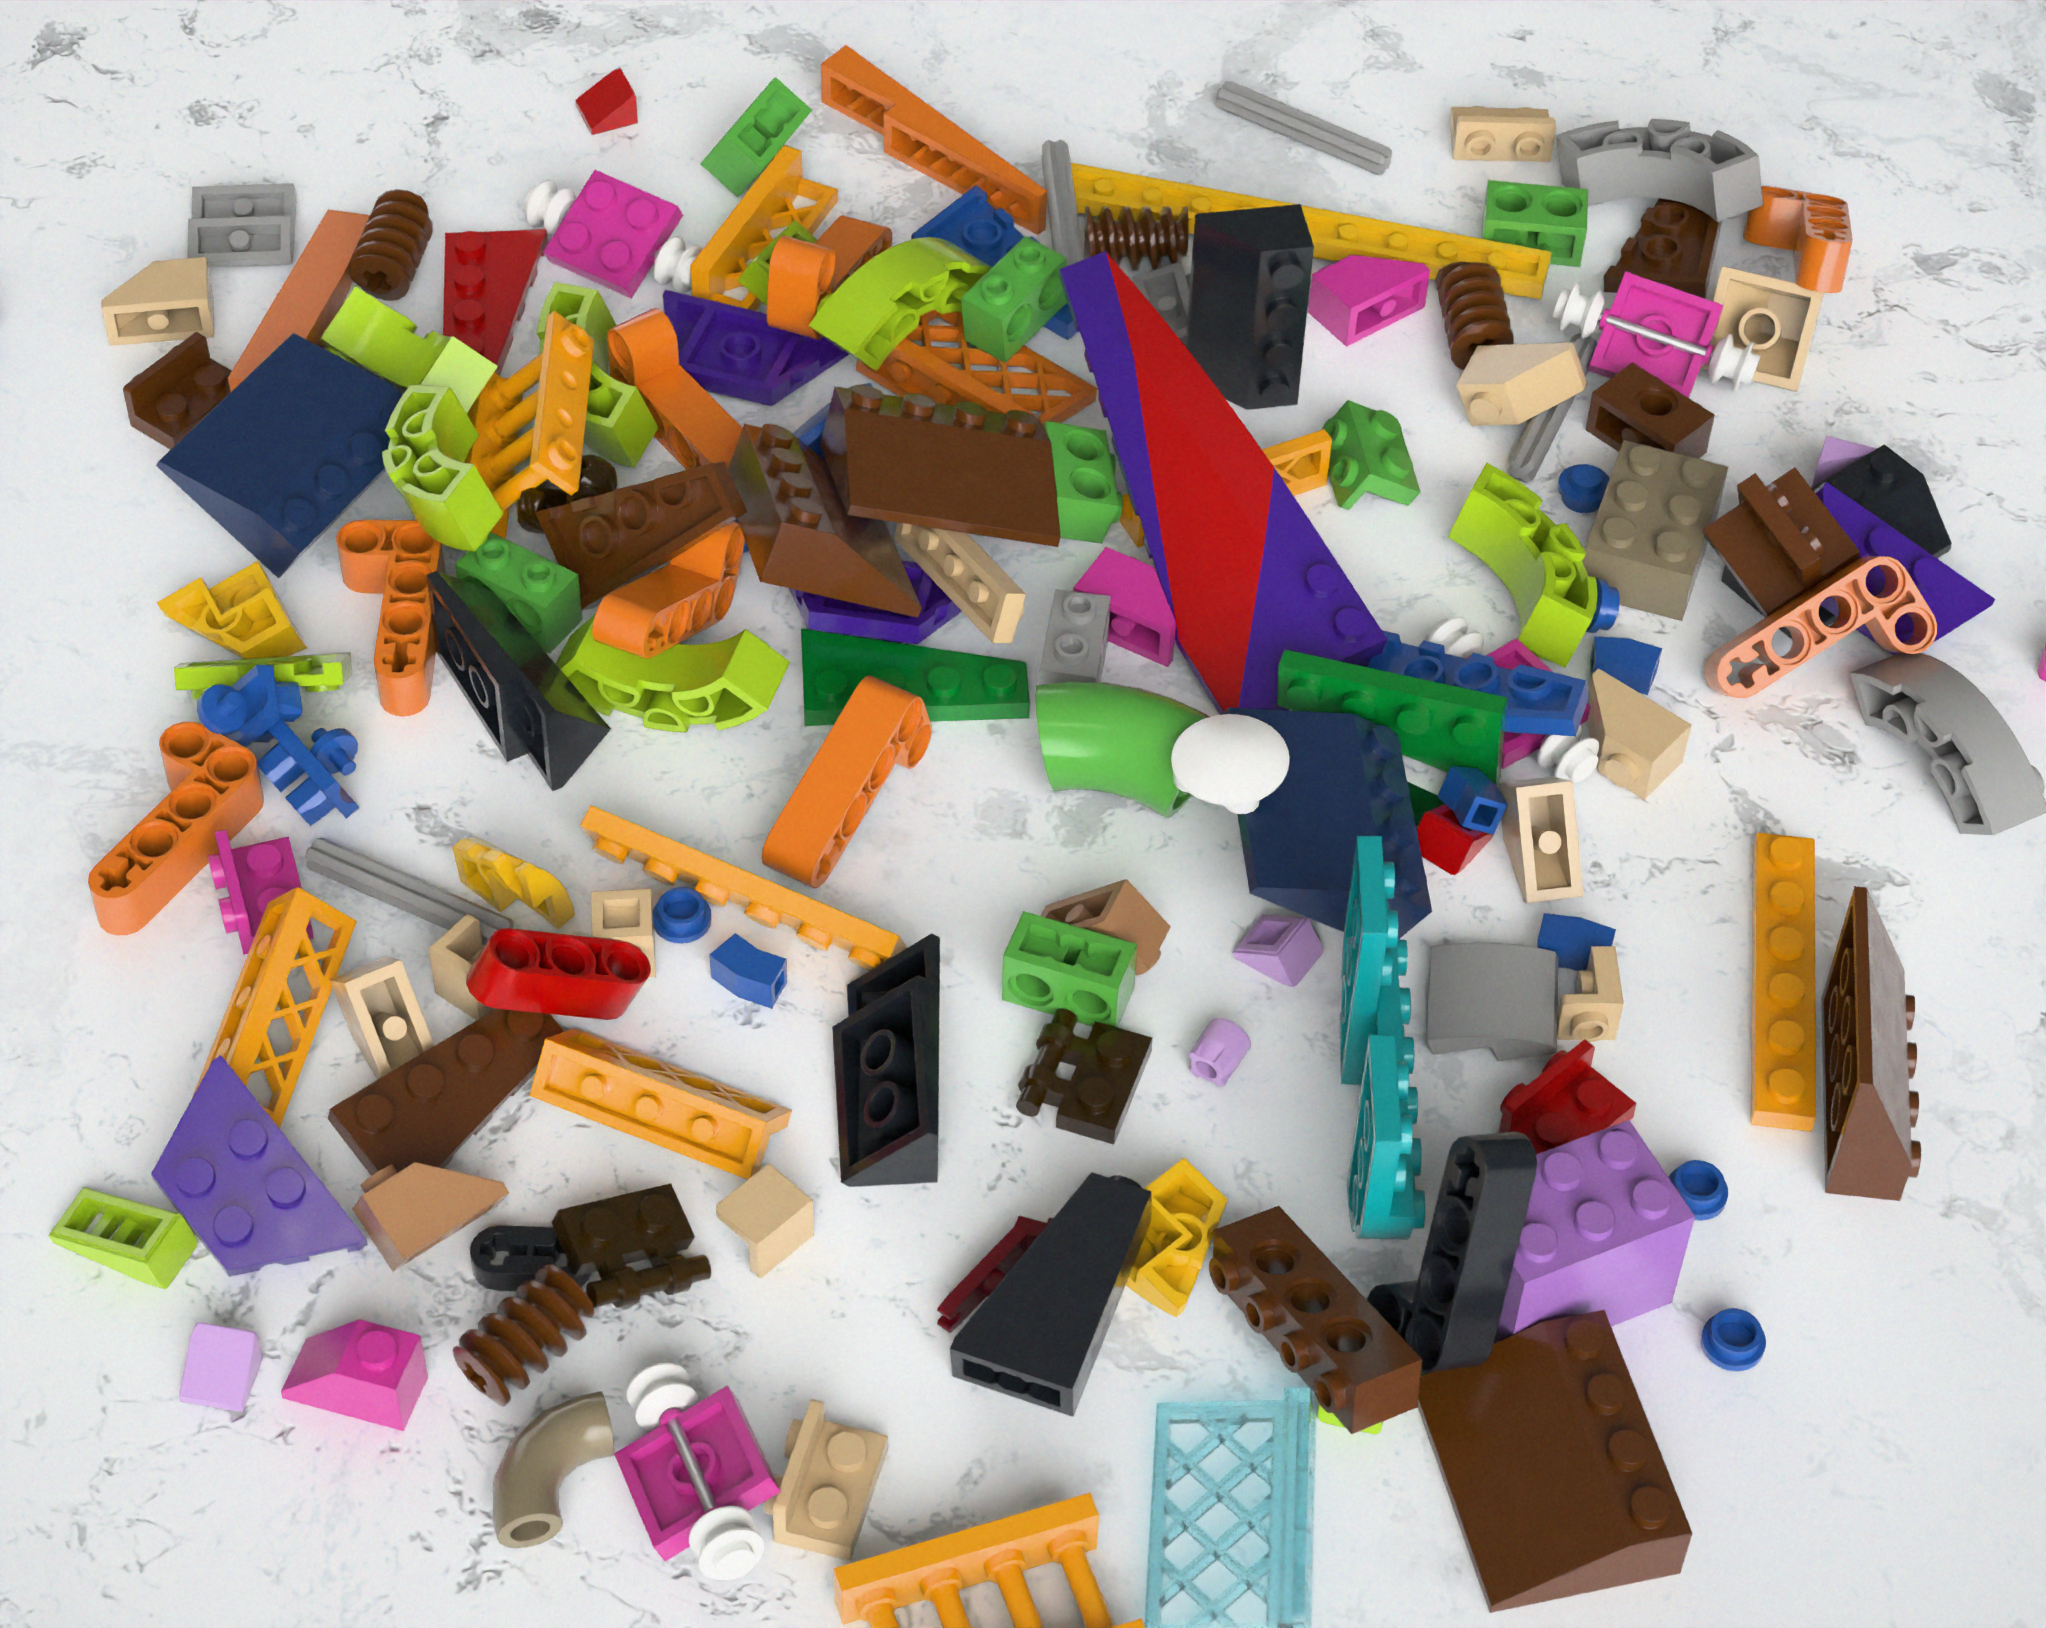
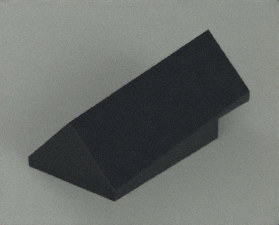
(511, 680)
(890, 1071)

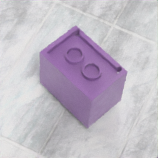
(1597, 1234)

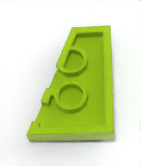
(314, 672)

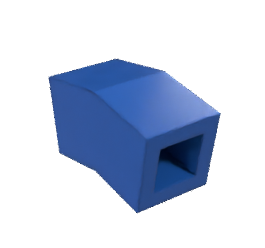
(1626, 661)
(1473, 799)
(1573, 938)
(749, 971)

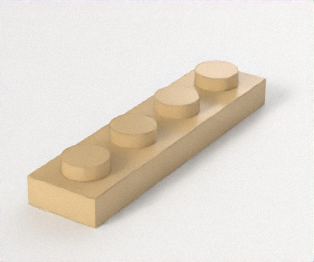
(966, 578)

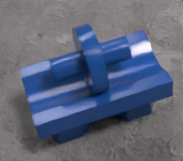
(249, 706)
(320, 792)

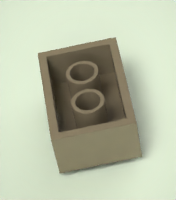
(1652, 527)

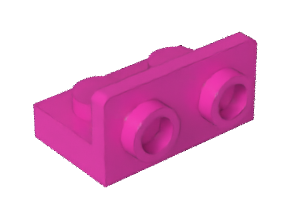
(253, 879)

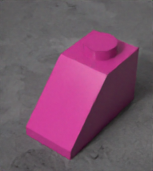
(1366, 295)
(1138, 605)
(360, 1373)

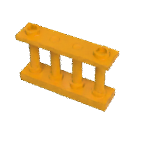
(558, 413)
(980, 1554)

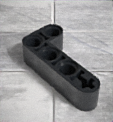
(1468, 1254)

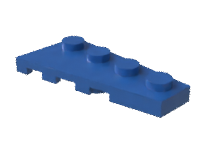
(988, 236)
(1535, 697)

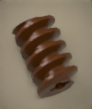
(1138, 237)
(391, 245)
(1472, 309)
(522, 1331)

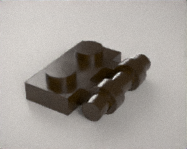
(1101, 1085)
(627, 1230)

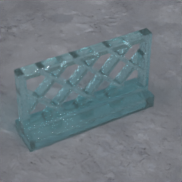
(1289, 1506)

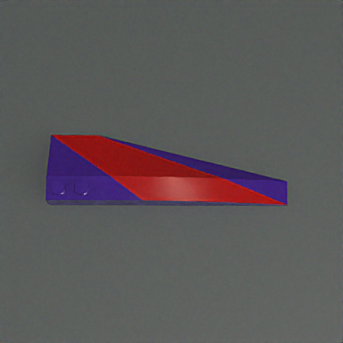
(1214, 511)

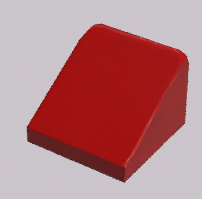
(608, 104)
(1447, 842)

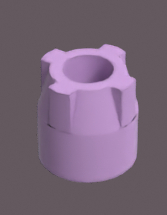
(1219, 1051)

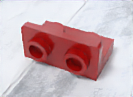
(1565, 1102)

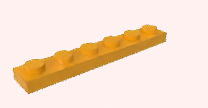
(719, 882)
(1783, 983)

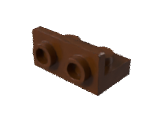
(176, 391)

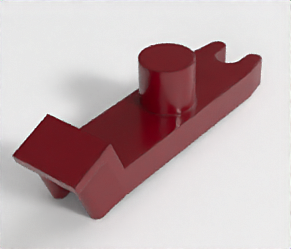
(988, 1273)

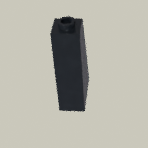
(1056, 1303)

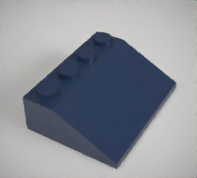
(287, 450)
(1339, 785)

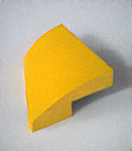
(237, 614)
(504, 878)
(1178, 1238)

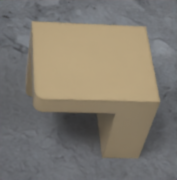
(625, 917)
(451, 961)
(769, 1217)

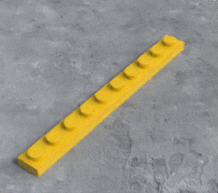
(1332, 233)

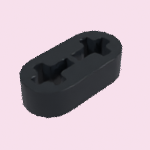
(527, 1252)

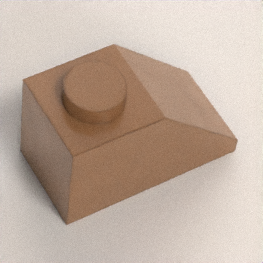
(1119, 913)
(421, 1208)

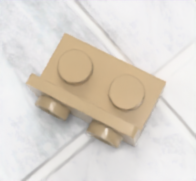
(1502, 134)
(825, 1484)

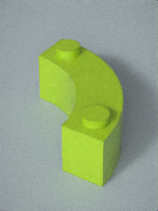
(891, 292)
(386, 346)
(616, 416)
(427, 465)
(1533, 559)
(679, 687)

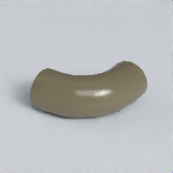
(539, 1461)

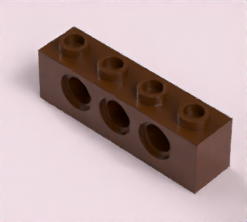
(1315, 1319)

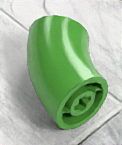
(1113, 740)

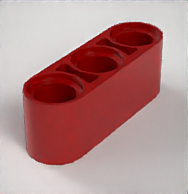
(558, 974)

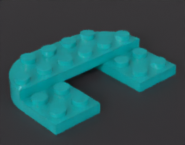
(1378, 1056)

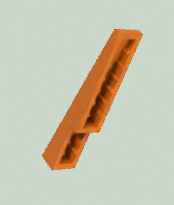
(927, 138)
(309, 294)

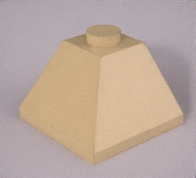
(1772, 315)

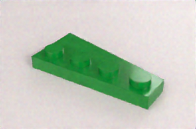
(949, 682)
(1432, 719)

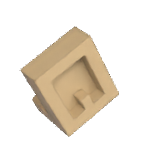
(1598, 1000)

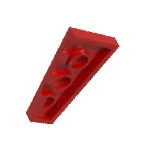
(487, 286)

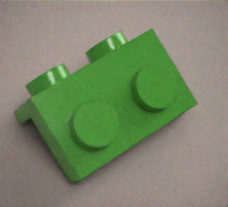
(1369, 456)

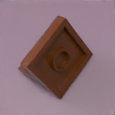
(1779, 540)

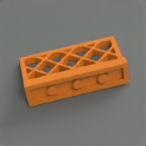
(928, 373)

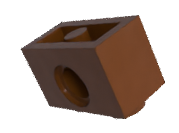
(1649, 413)

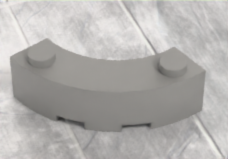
(1664, 163)
(1965, 735)

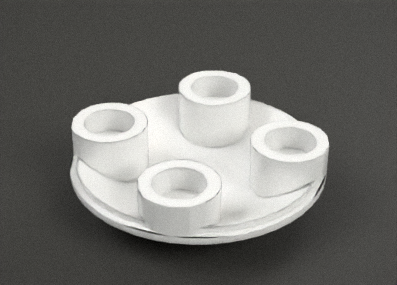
(1230, 761)

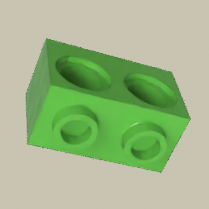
(756, 137)
(1537, 218)
(1014, 299)
(1084, 481)
(530, 586)
(1068, 968)

